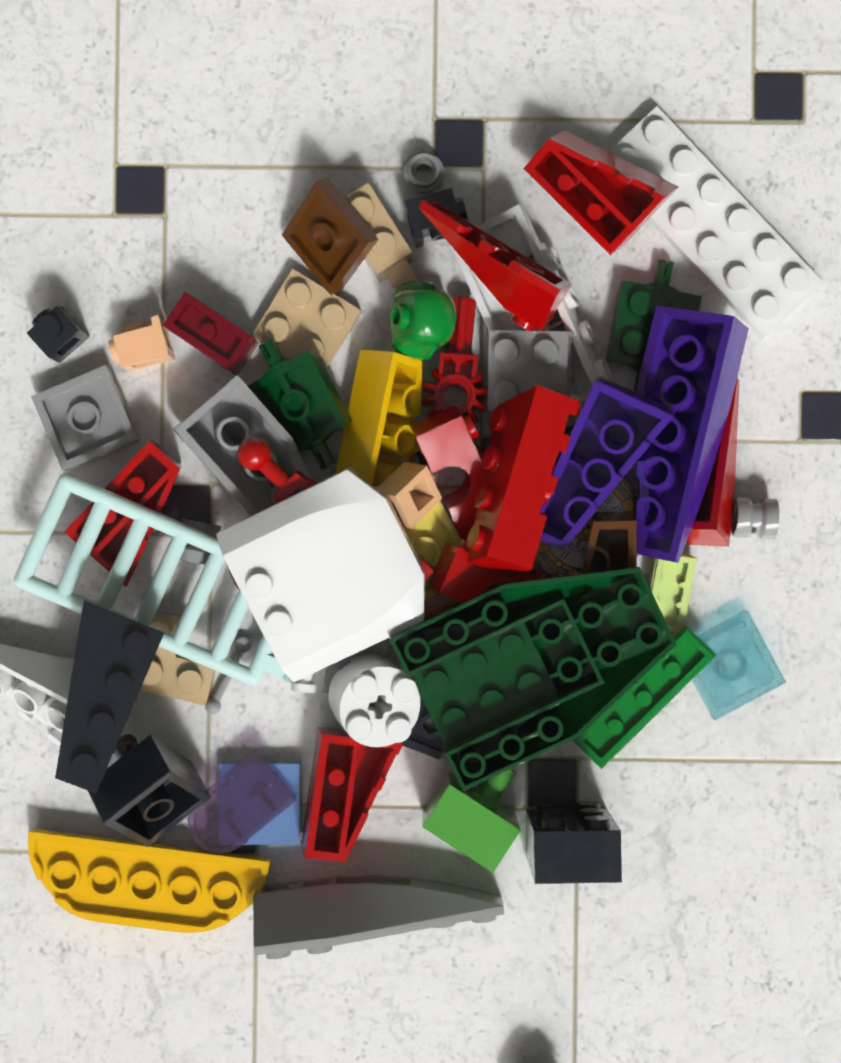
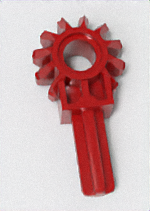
(458, 366)

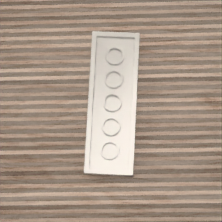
(718, 228)

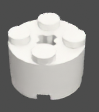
(386, 719)

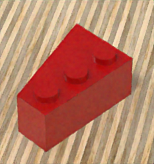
(341, 792)

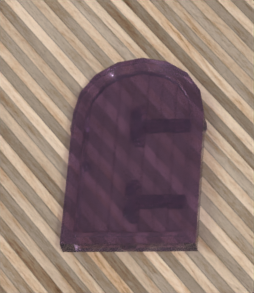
(239, 805)

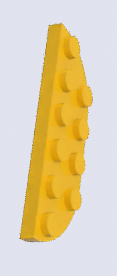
(142, 884)

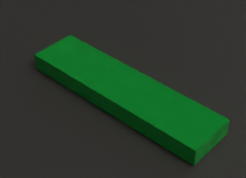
(646, 699)

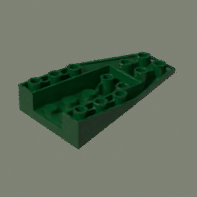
(531, 664)

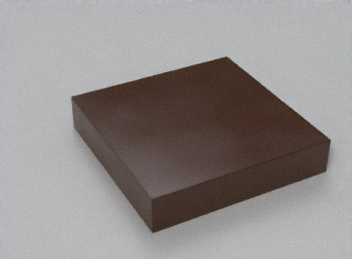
(329, 236)

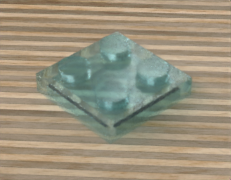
(741, 668)

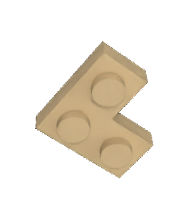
(176, 675)

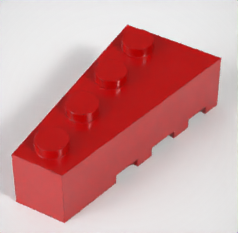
(518, 479)

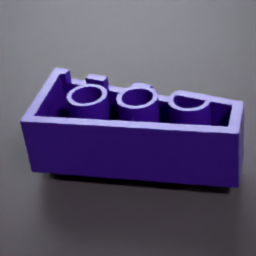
(602, 448)

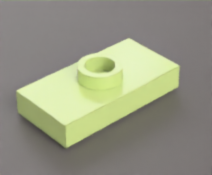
(672, 588)

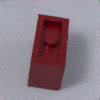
(210, 334)

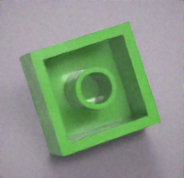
(473, 819)

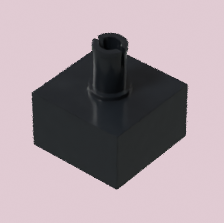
(148, 789)

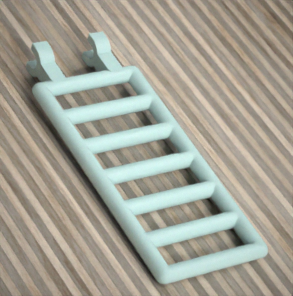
(181, 535)

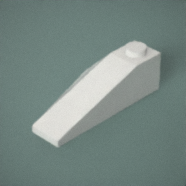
(37, 686)

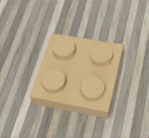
(306, 319)

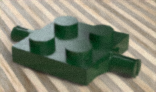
(635, 315)
(302, 400)

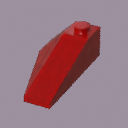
(511, 277)
(716, 509)

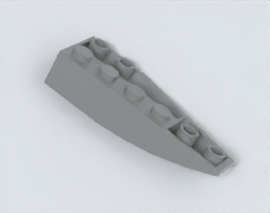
(359, 908)

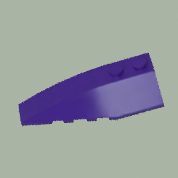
(694, 370)

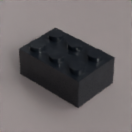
(573, 844)

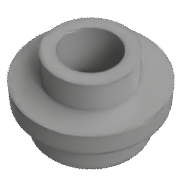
(420, 160)

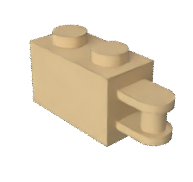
(390, 254)

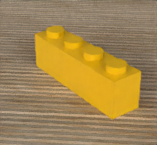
(381, 410)

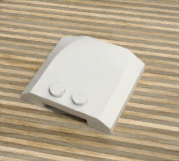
(326, 572)

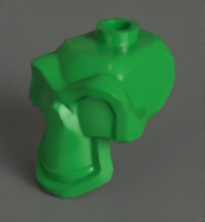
(421, 319)

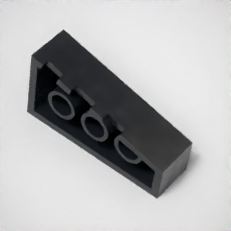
(104, 685)

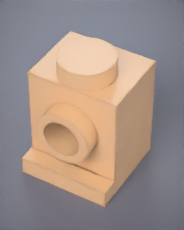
(142, 345)
(411, 492)

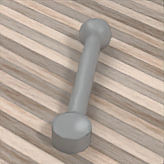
(213, 705)

